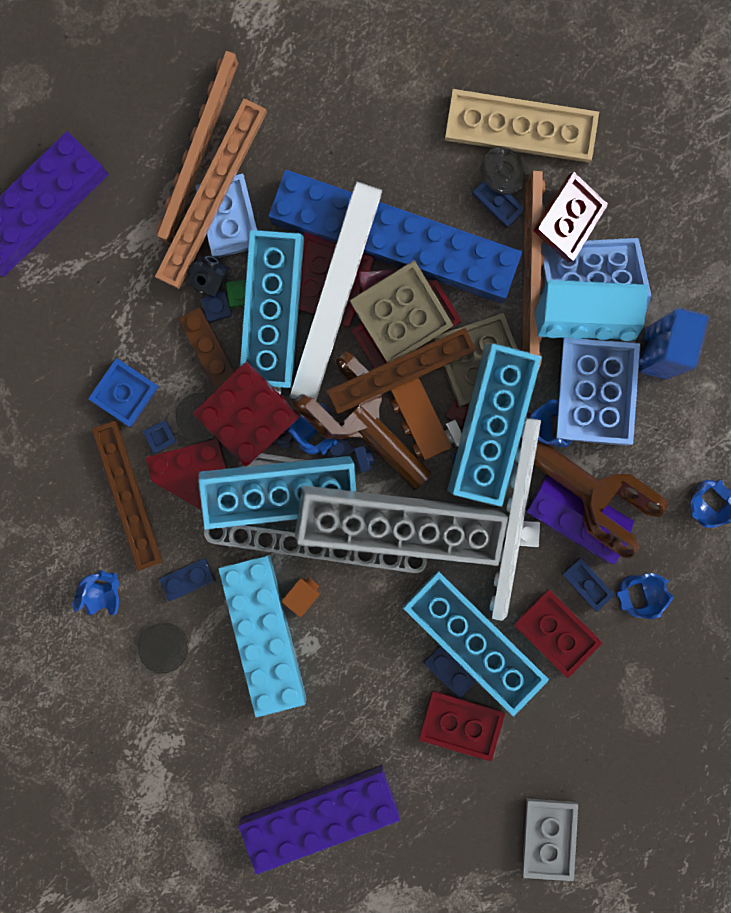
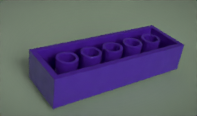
(45, 197)
(319, 819)

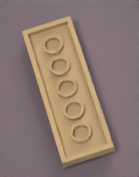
(522, 125)

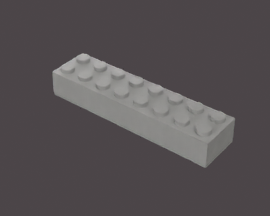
(400, 525)

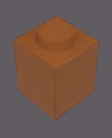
(302, 596)

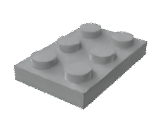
(550, 839)

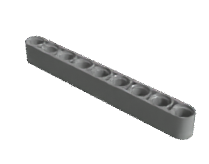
(278, 546)

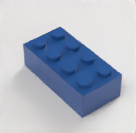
(672, 344)

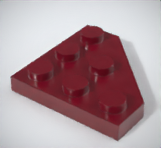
(180, 468)

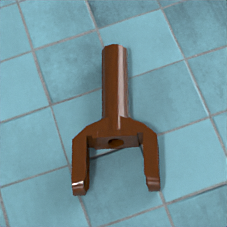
(365, 424)
(596, 496)

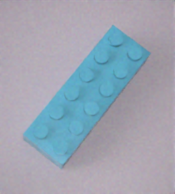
(272, 305)
(493, 424)
(268, 490)
(263, 635)
(475, 643)

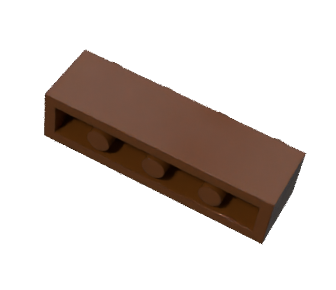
(419, 420)

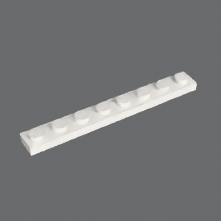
(516, 507)

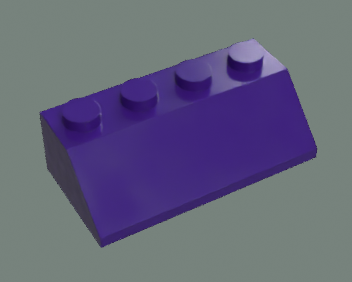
(563, 513)

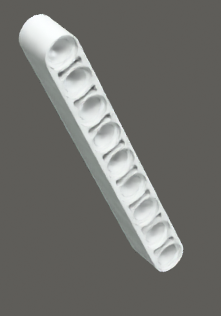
(336, 290)

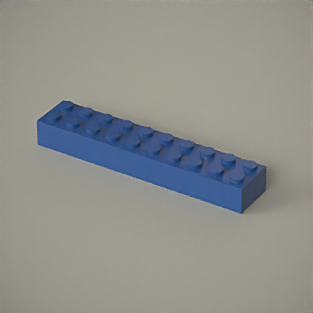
(399, 237)

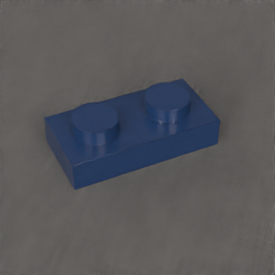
(501, 206)
(187, 579)
(588, 584)
(450, 671)

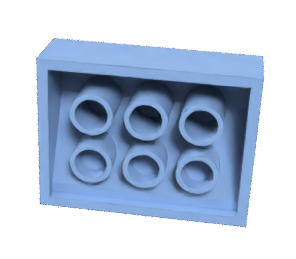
(599, 262)
(598, 391)

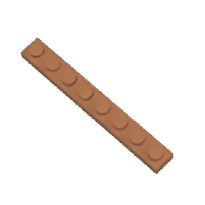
(200, 139)
(211, 193)
(532, 262)

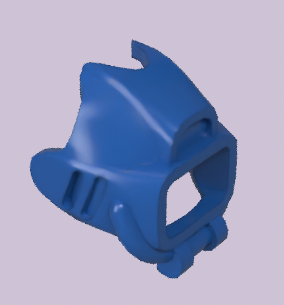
(544, 414)
(302, 431)
(703, 512)
(654, 593)
(96, 595)

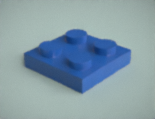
(123, 392)

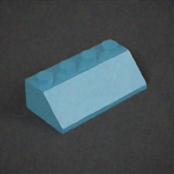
(591, 310)

